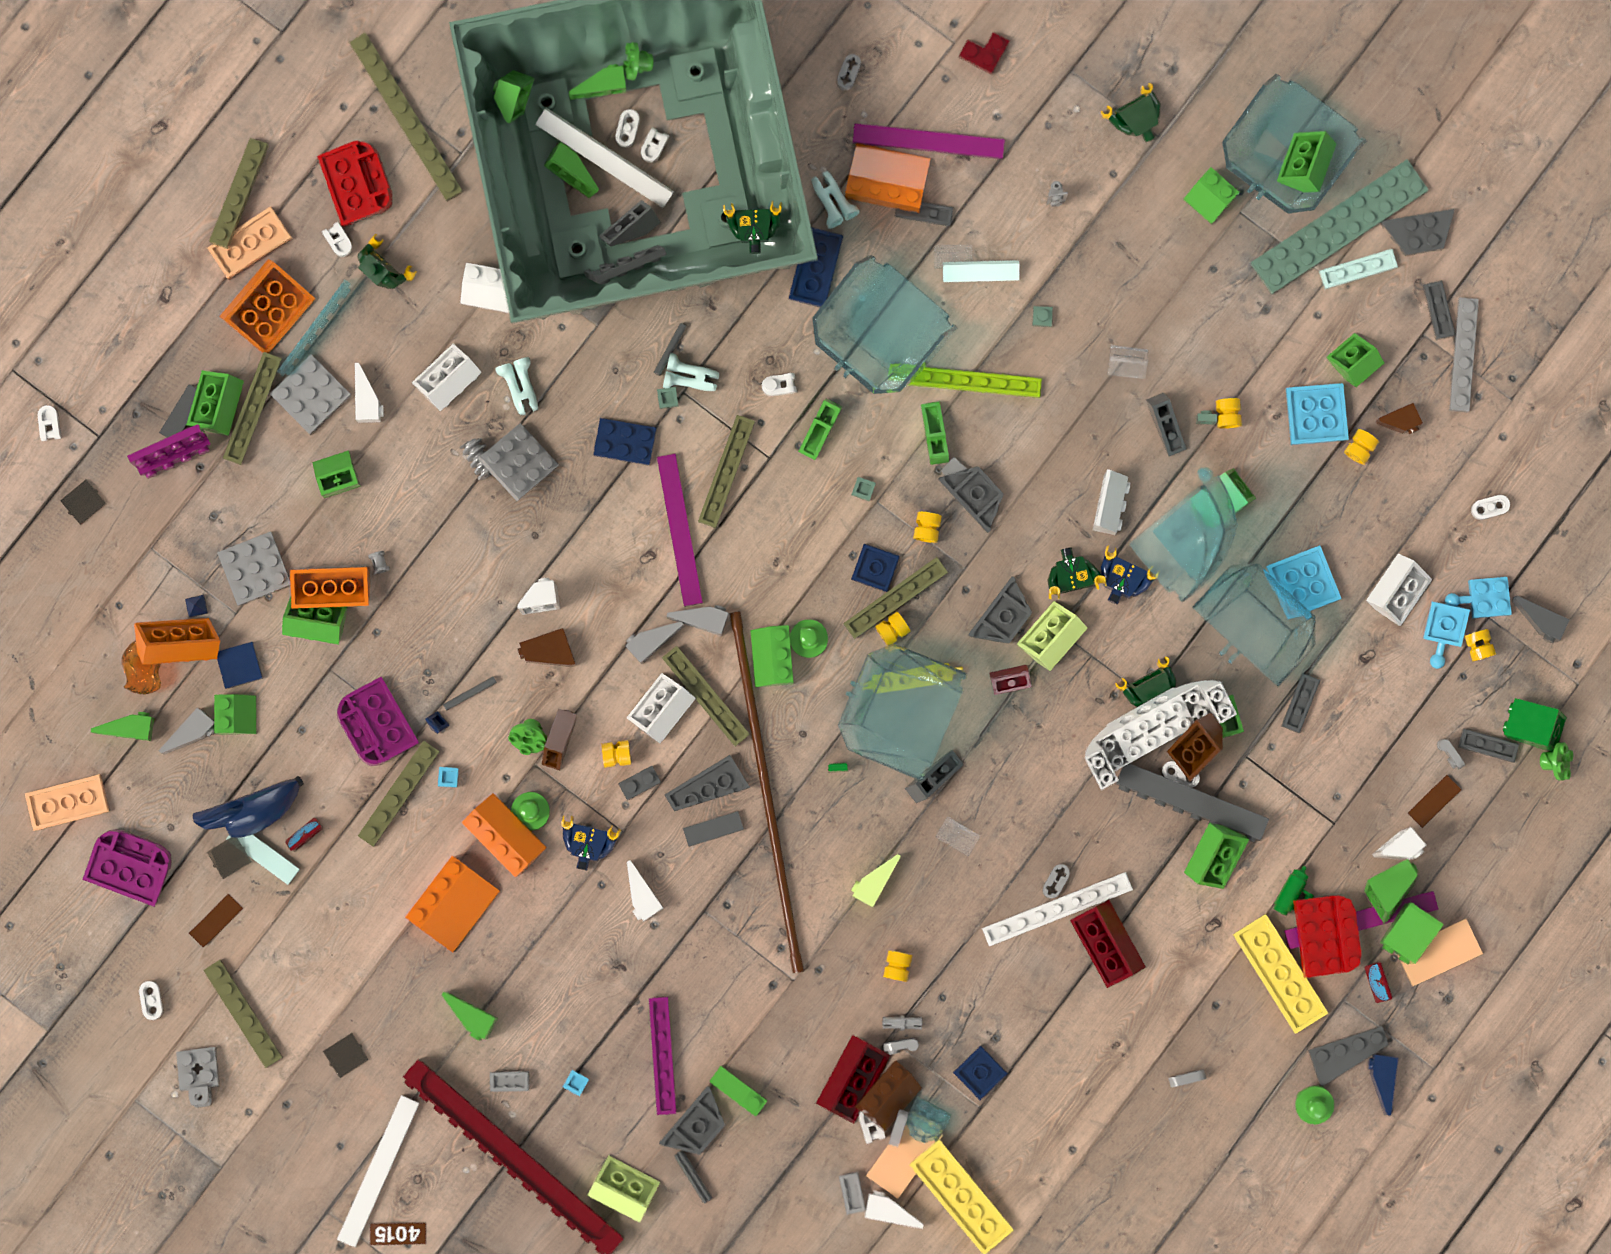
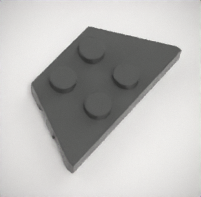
(1420, 232)
(975, 493)
(1003, 616)
(696, 1126)

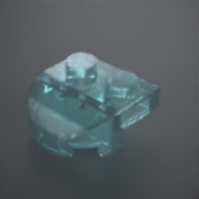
(926, 1121)

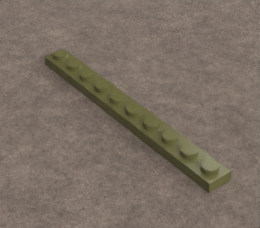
(406, 117)

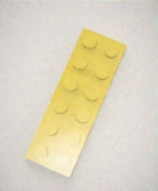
(1280, 973)
(961, 1197)

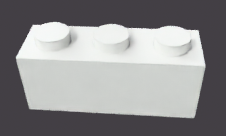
(483, 288)
(446, 377)
(1111, 503)
(1399, 589)
(540, 598)
(661, 708)
(1402, 846)

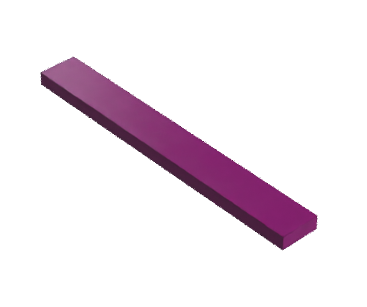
(928, 141)
(679, 530)
(1369, 918)

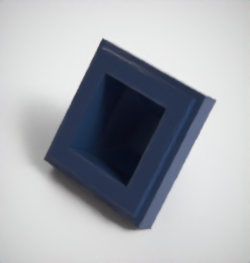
(196, 606)
(437, 722)

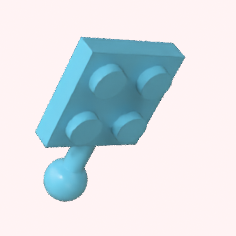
(1487, 597)
(1446, 626)

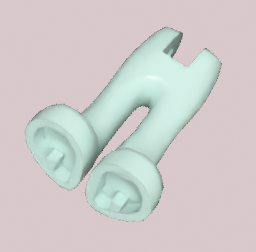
(834, 216)
(522, 370)
(699, 372)

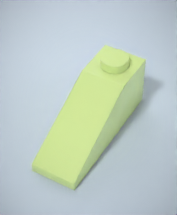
(871, 885)

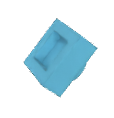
(448, 777)
(575, 1083)

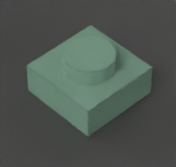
(1042, 316)
(667, 397)
(1206, 417)
(863, 489)

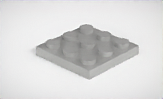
(310, 394)
(518, 462)
(254, 568)

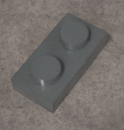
(639, 783)

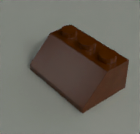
(1197, 746)
(888, 1095)

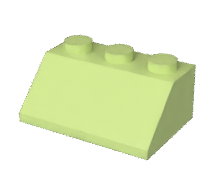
(1052, 635)
(624, 1188)

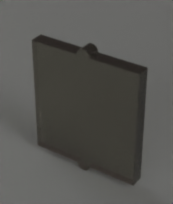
(83, 502)
(229, 857)
(345, 1055)

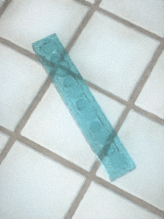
(319, 322)

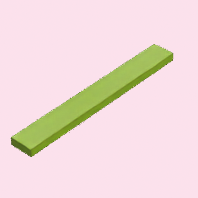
(978, 382)

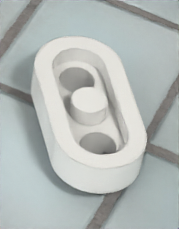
(627, 129)
(1489, 507)
(1178, 776)
(149, 1001)

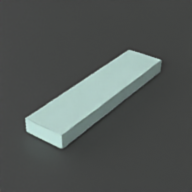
(1358, 269)
(980, 271)
(269, 858)

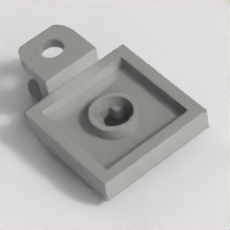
(200, 1083)

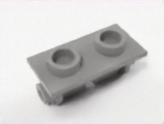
(1056, 194)

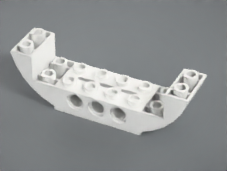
(1154, 725)

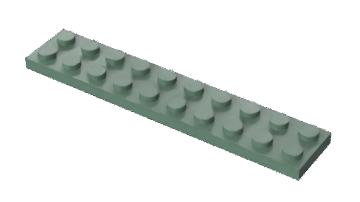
(1339, 226)

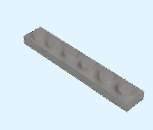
(1463, 355)

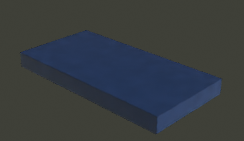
(814, 278)

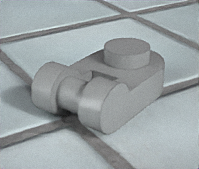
(1454, 758)
(894, 1047)

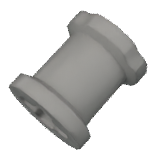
(378, 562)

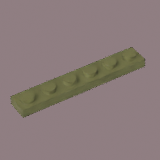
(239, 193)
(252, 408)
(726, 471)
(895, 598)
(705, 696)
(398, 793)
(243, 1013)

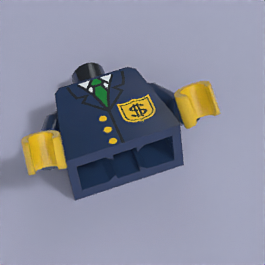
(1123, 577)
(587, 842)

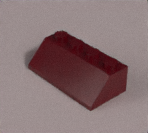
(1108, 943)
(852, 1078)

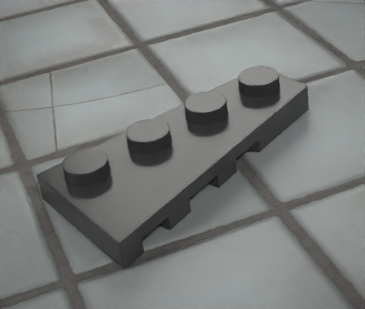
(625, 264)
(714, 782)
(1341, 1055)

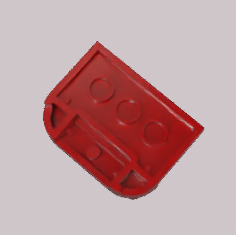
(356, 181)
(1327, 935)

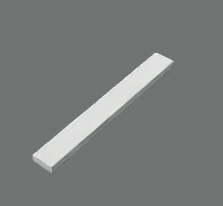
(604, 157)
(1057, 909)
(378, 1171)

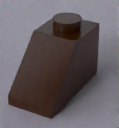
(1402, 420)

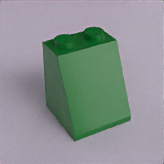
(1534, 724)

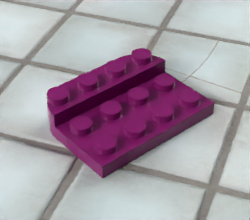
(170, 451)
(375, 723)
(129, 866)

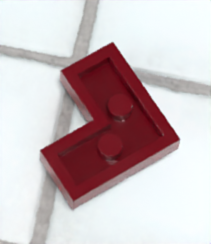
(987, 57)

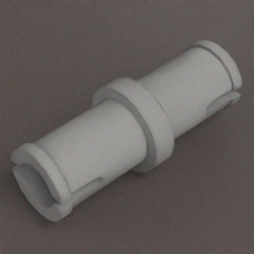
(902, 1023)

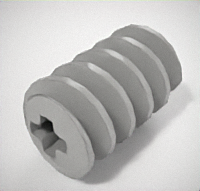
(474, 451)

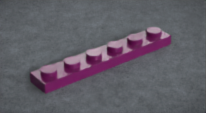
(662, 1056)

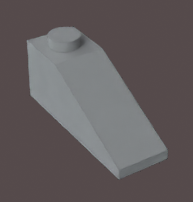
(706, 618)
(649, 641)
(195, 728)

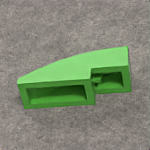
(820, 429)
(935, 433)

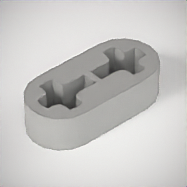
(852, 74)
(1060, 883)
(1187, 1078)
(898, 1128)

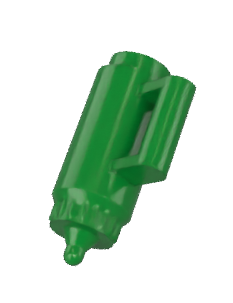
(1291, 891)

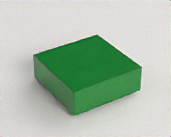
(837, 767)

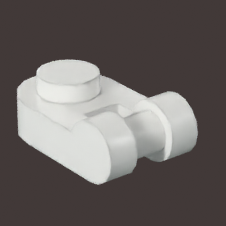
(651, 151)
(341, 245)
(772, 387)
(48, 416)
(865, 1123)

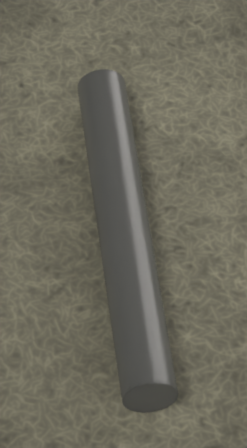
(670, 348)
(469, 693)

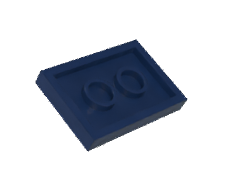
(624, 441)

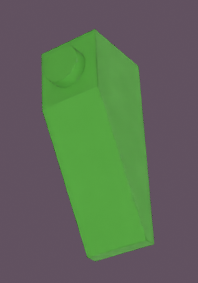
(605, 82)
(570, 168)
(131, 726)
(738, 1091)

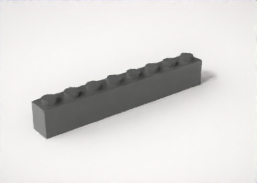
(1191, 801)

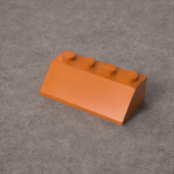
(330, 587)
(176, 641)
(504, 835)

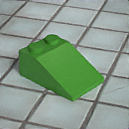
(473, 1018)

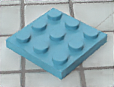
(1317, 414)
(1307, 578)

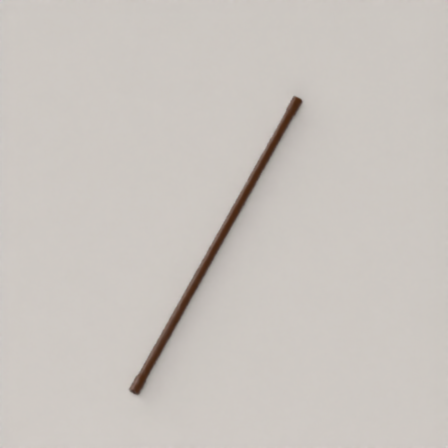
(737, 628)

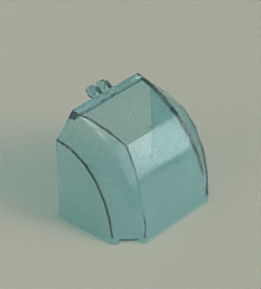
(1264, 132)
(880, 322)
(1191, 538)
(1259, 620)
(900, 709)

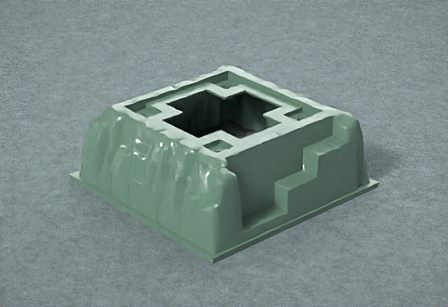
(564, 46)

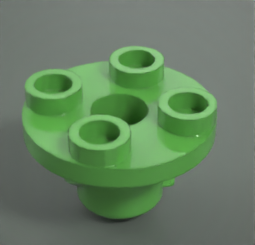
(636, 61)
(808, 638)
(528, 737)
(1558, 761)
(531, 810)
(1314, 1104)

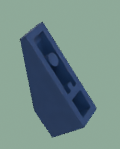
(1383, 1075)

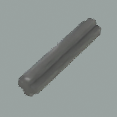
(693, 1177)

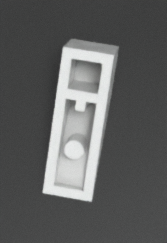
(366, 402)
(642, 897)
(886, 1210)

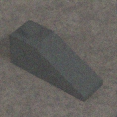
(631, 225)
(1166, 423)
(1543, 620)
(934, 777)

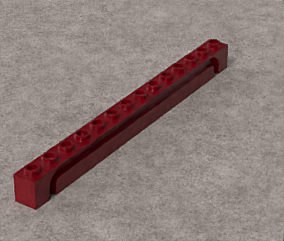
(513, 1157)

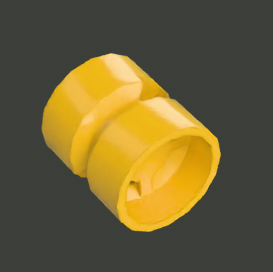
(1228, 413)
(1362, 445)
(927, 527)
(892, 629)
(1481, 652)
(616, 754)
(897, 966)

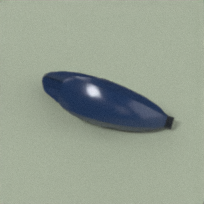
(251, 812)

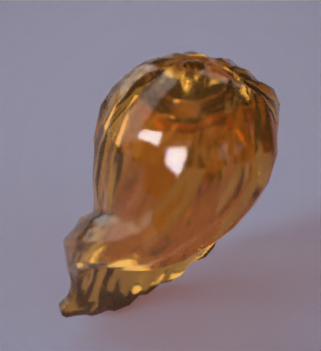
(140, 677)

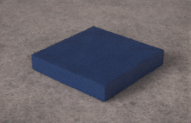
(875, 568)
(239, 665)
(980, 1072)

